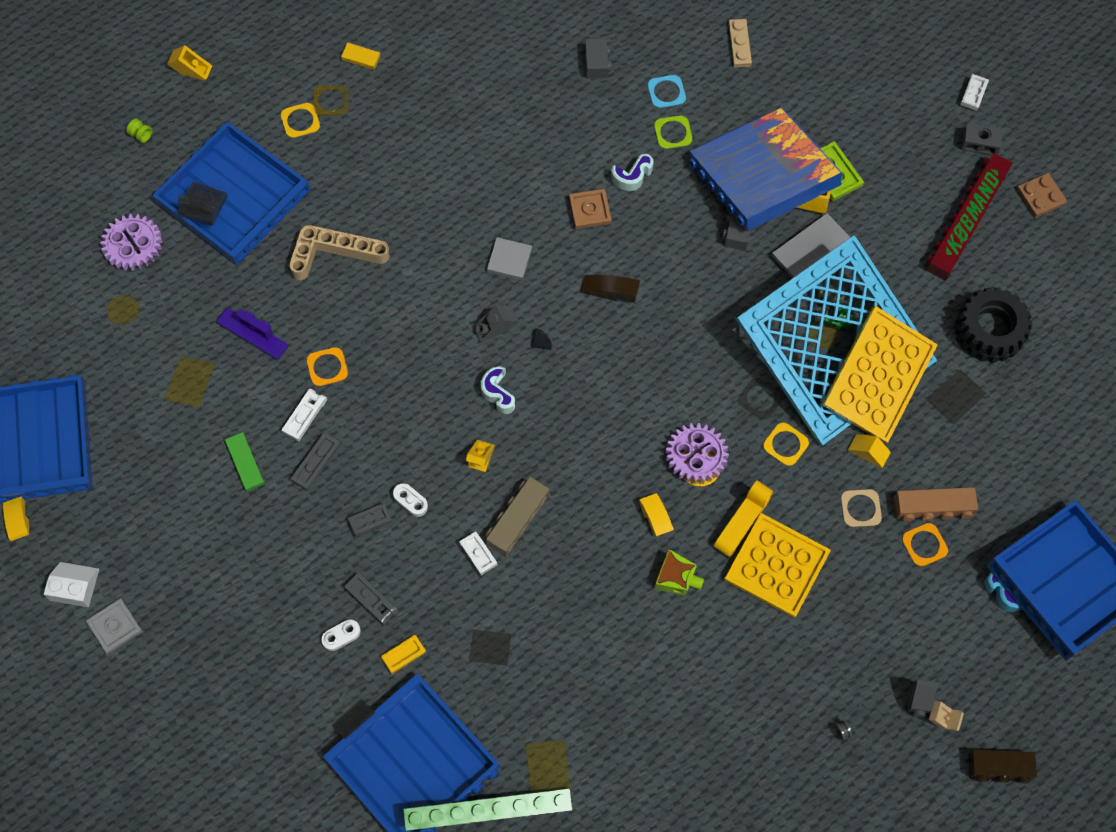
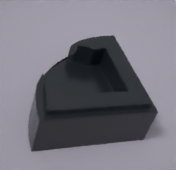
(541, 340)

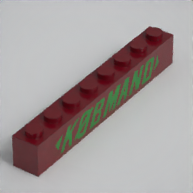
(969, 216)

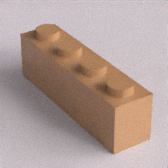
(936, 503)

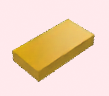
(360, 56)
(403, 654)

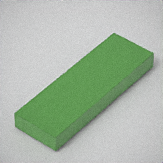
(244, 461)

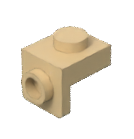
(945, 717)

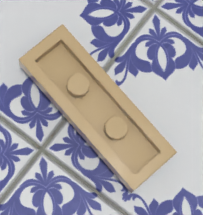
(740, 43)

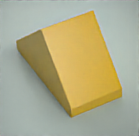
(870, 449)

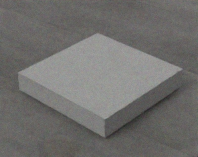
(509, 258)
(114, 626)

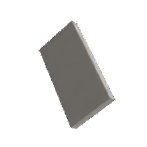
(810, 245)

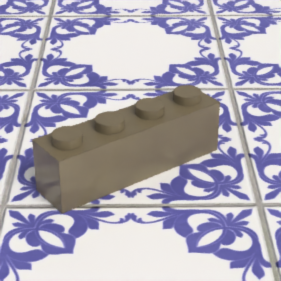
(517, 516)

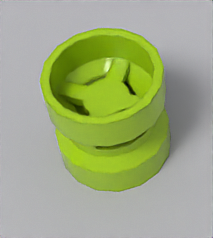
(140, 131)

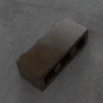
(1002, 766)

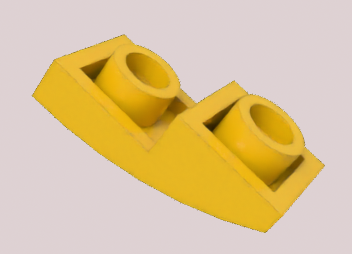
(656, 513)
(15, 520)

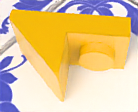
(480, 455)

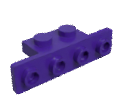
(253, 331)

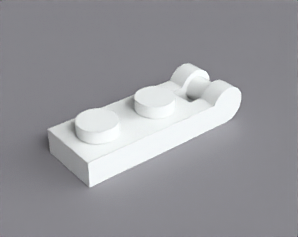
(304, 415)

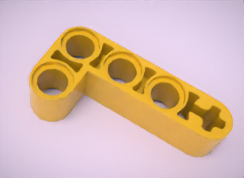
(744, 518)

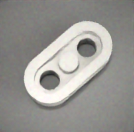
(411, 500)
(341, 636)

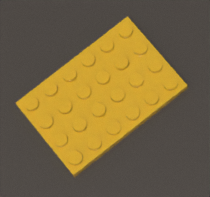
(879, 374)

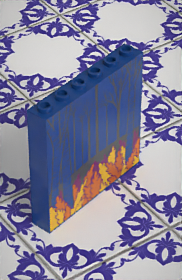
(765, 168)

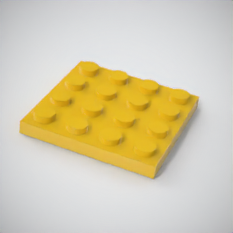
(777, 565)

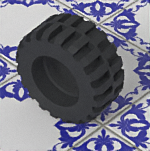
(1000, 304)

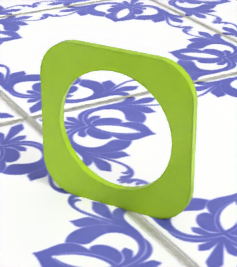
(666, 145)

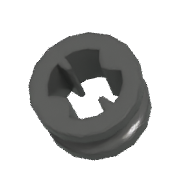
(843, 730)

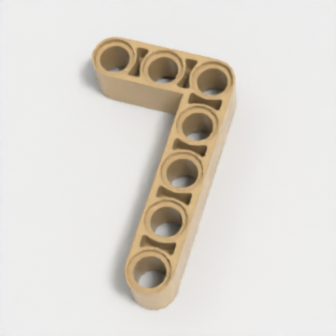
(334, 246)

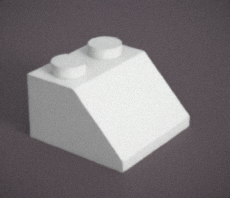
(71, 584)

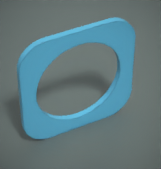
(660, 104)

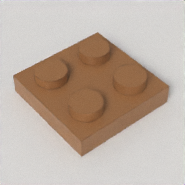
(1041, 195)
(590, 209)

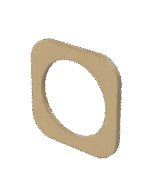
(875, 520)

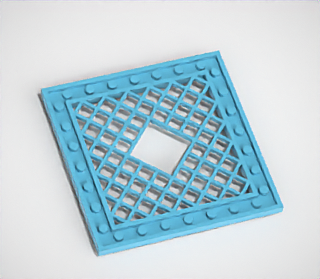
(760, 336)

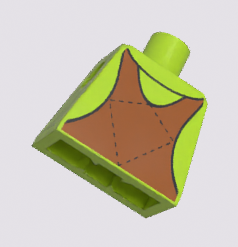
(677, 575)

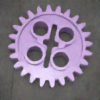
(146, 233)
(685, 441)

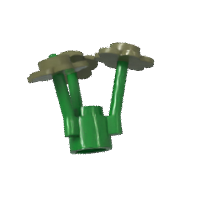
(841, 313)

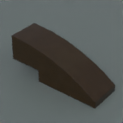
(611, 287)

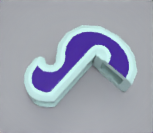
(634, 179)
(494, 393)

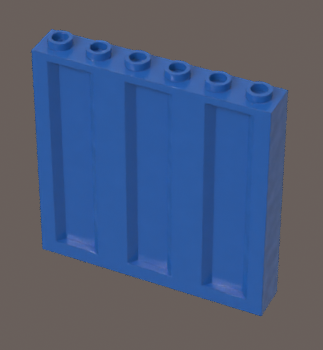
(257, 188)
(44, 438)
(1063, 578)
(411, 757)

